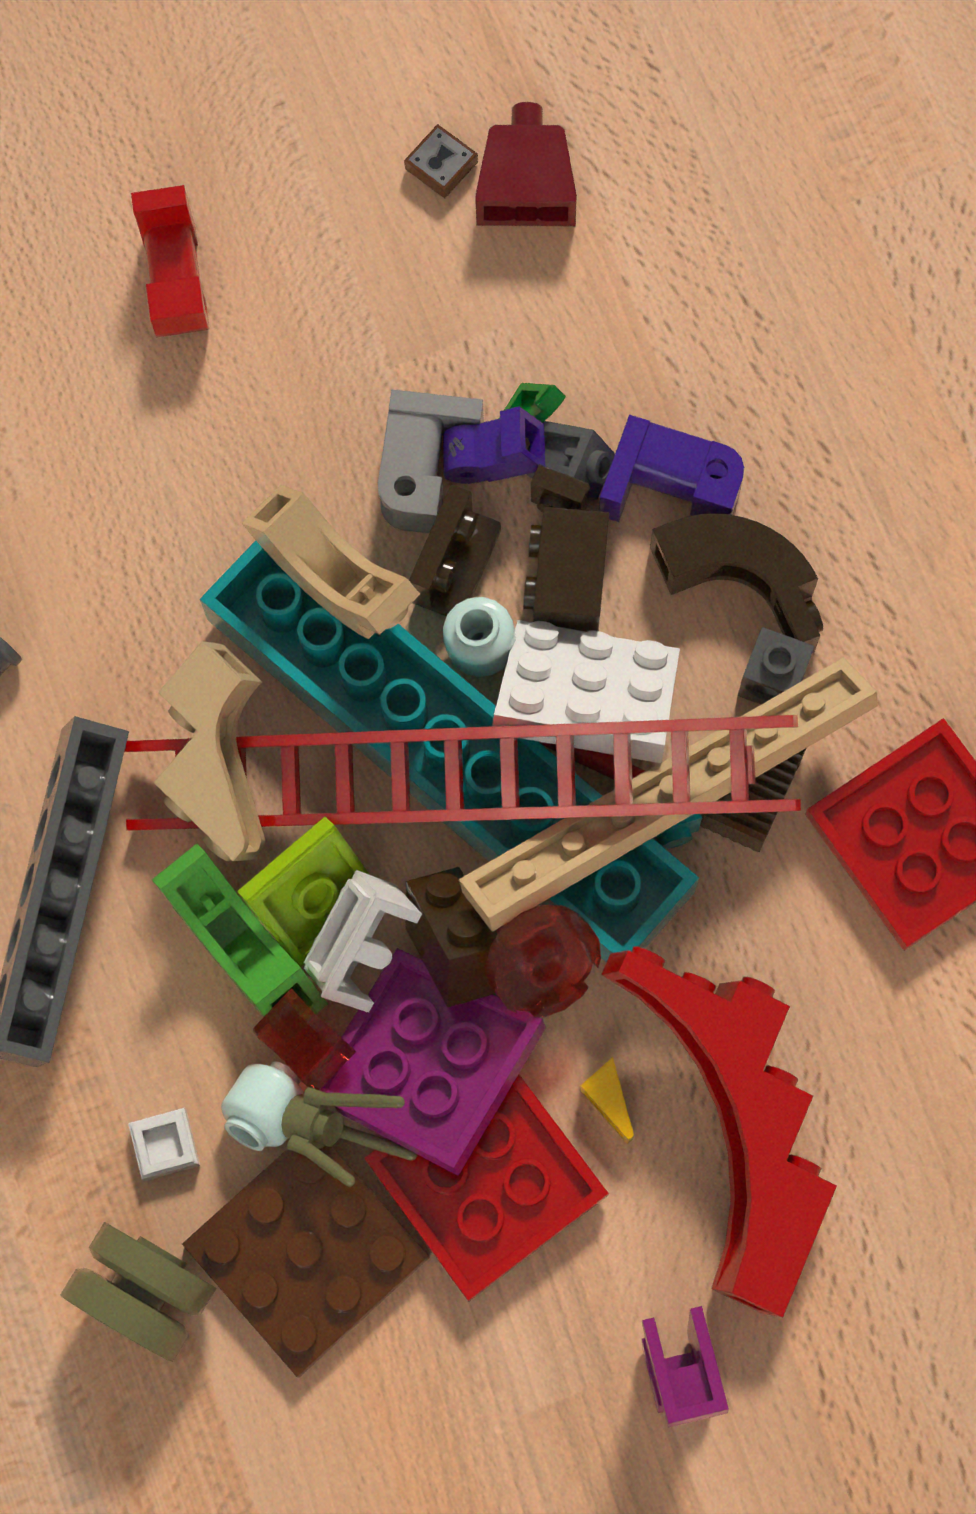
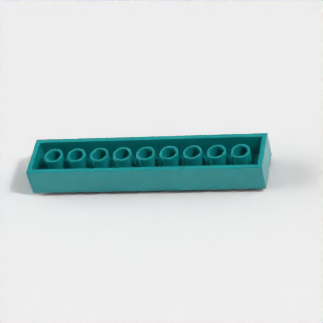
(404, 686)

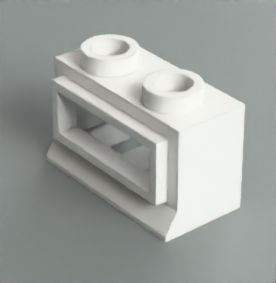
(348, 937)

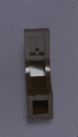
(744, 552)

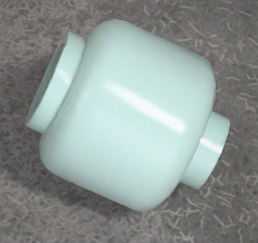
(479, 636)
(258, 1104)

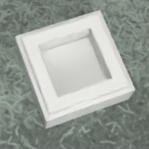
(164, 1144)

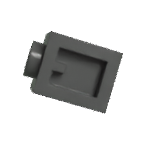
(578, 454)

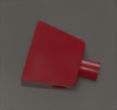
(526, 173)

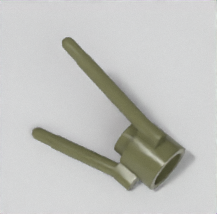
(314, 1122)

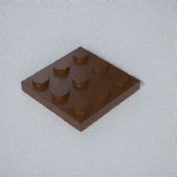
(305, 1255)

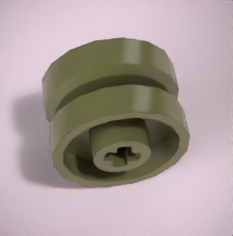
(139, 1290)

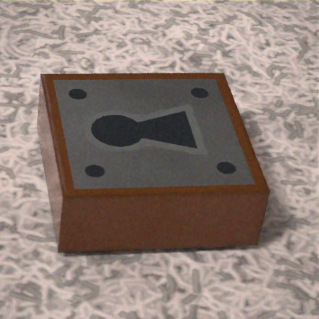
(441, 161)

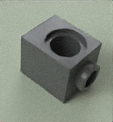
(774, 666)

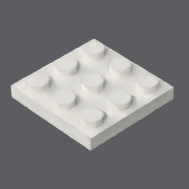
(587, 678)

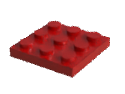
(908, 833)
(506, 1201)

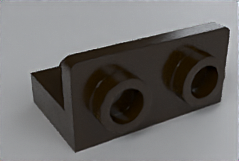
(454, 553)

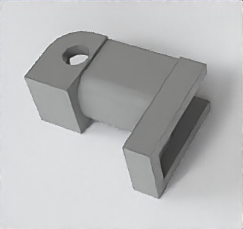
(413, 455)

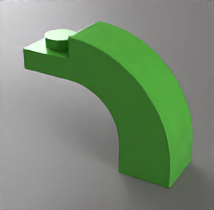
(233, 933)

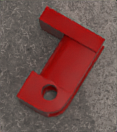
(170, 247)

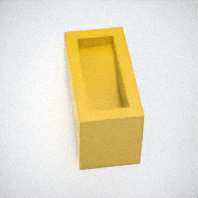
(606, 1096)

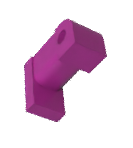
(685, 1384)

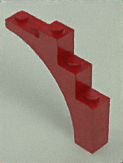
(773, 1194)

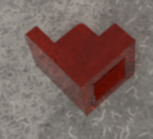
(304, 1040)

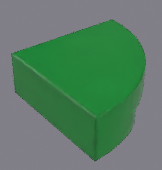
(537, 399)

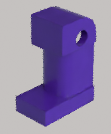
(674, 465)

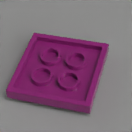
(442, 1061)

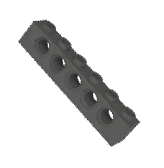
(57, 888)

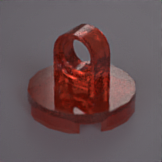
(542, 960)

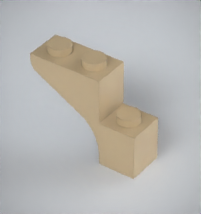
(207, 775)

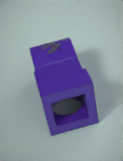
(494, 448)

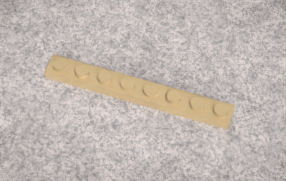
(586, 844)

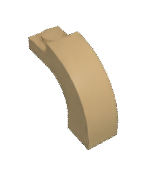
(327, 565)

